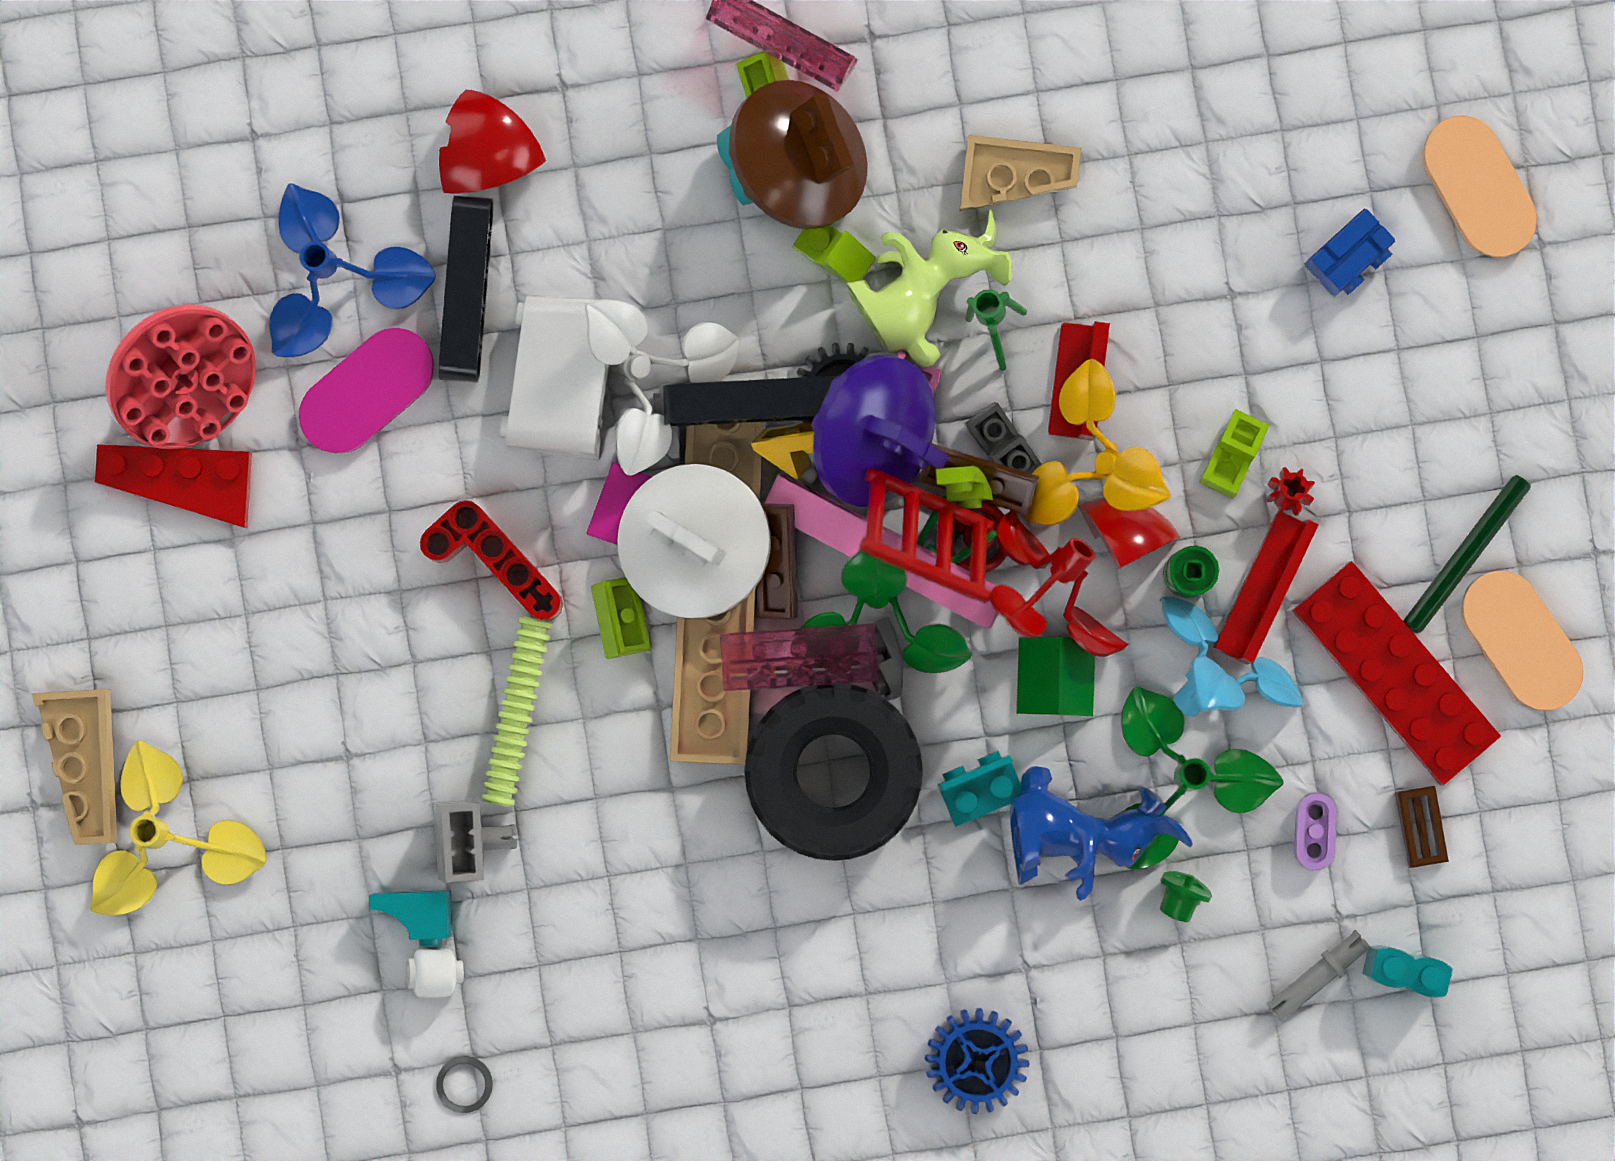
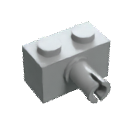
(463, 839)

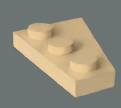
(1015, 170)

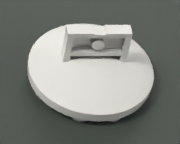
(694, 541)

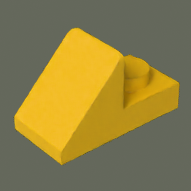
(787, 447)

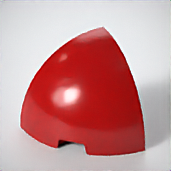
(485, 145)
(1127, 533)

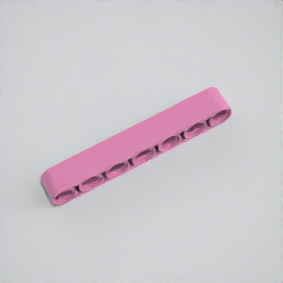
(845, 529)

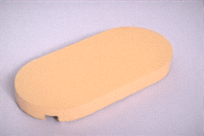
(1479, 187)
(1522, 640)

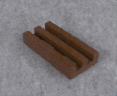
(1407, 832)

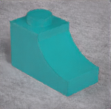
(421, 912)

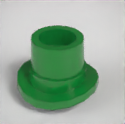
(1182, 895)

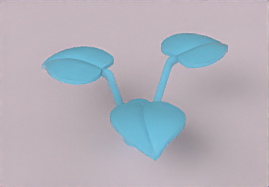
(1209, 685)

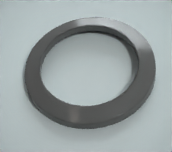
(464, 1060)

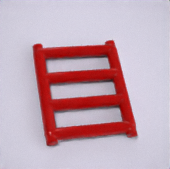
(906, 558)

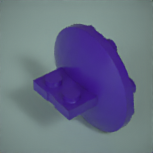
(878, 419)

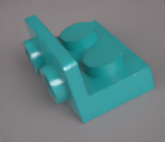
(980, 789)

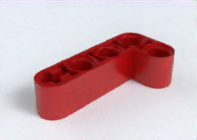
(499, 565)

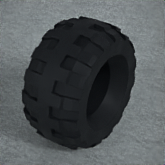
(844, 830)

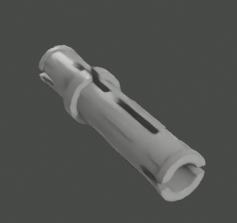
(1319, 975)

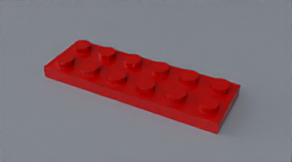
(1396, 673)

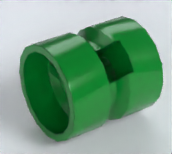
(1191, 571)

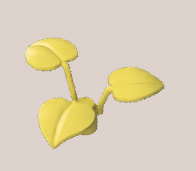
(155, 778)

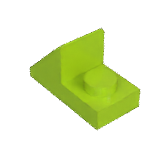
(835, 252)

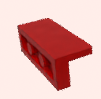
(1075, 346)

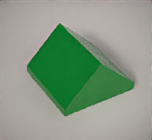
(1054, 677)

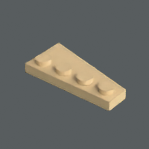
(82, 750)

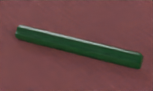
(1467, 554)

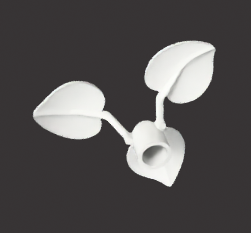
(612, 336)

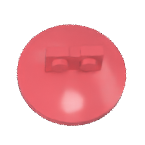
(180, 376)

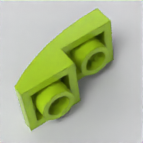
(965, 486)

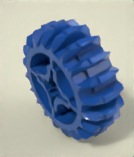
(992, 1051)

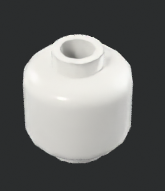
(434, 972)

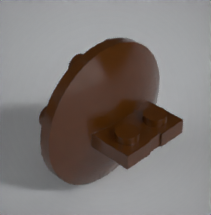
(798, 154)

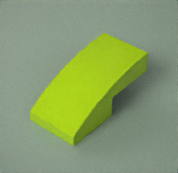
(1234, 453)

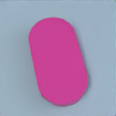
(366, 390)

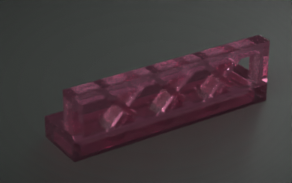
(783, 40)
(798, 653)

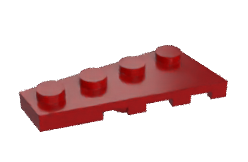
(190, 479)

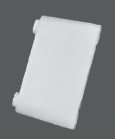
(555, 381)

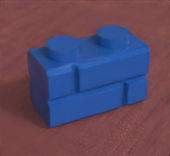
(1350, 252)

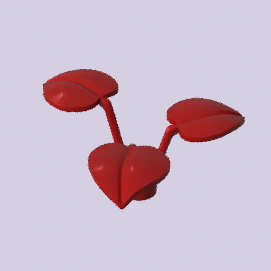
(1067, 565)

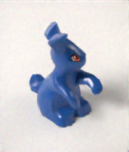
(1054, 828)

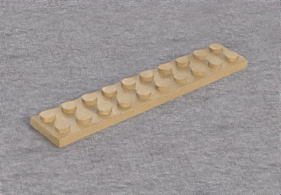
(706, 720)

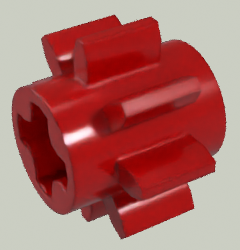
(1300, 486)

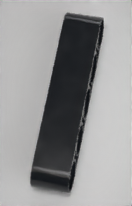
(466, 289)
(744, 401)

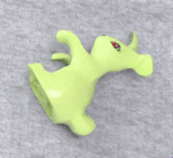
(908, 304)

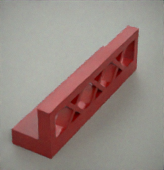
(1265, 587)

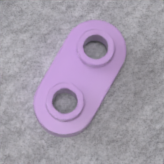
(1317, 831)

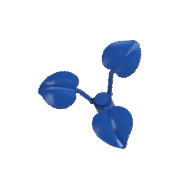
(304, 222)

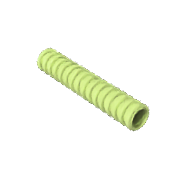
(516, 711)

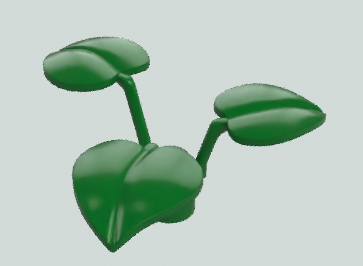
(877, 583)
(1241, 776)

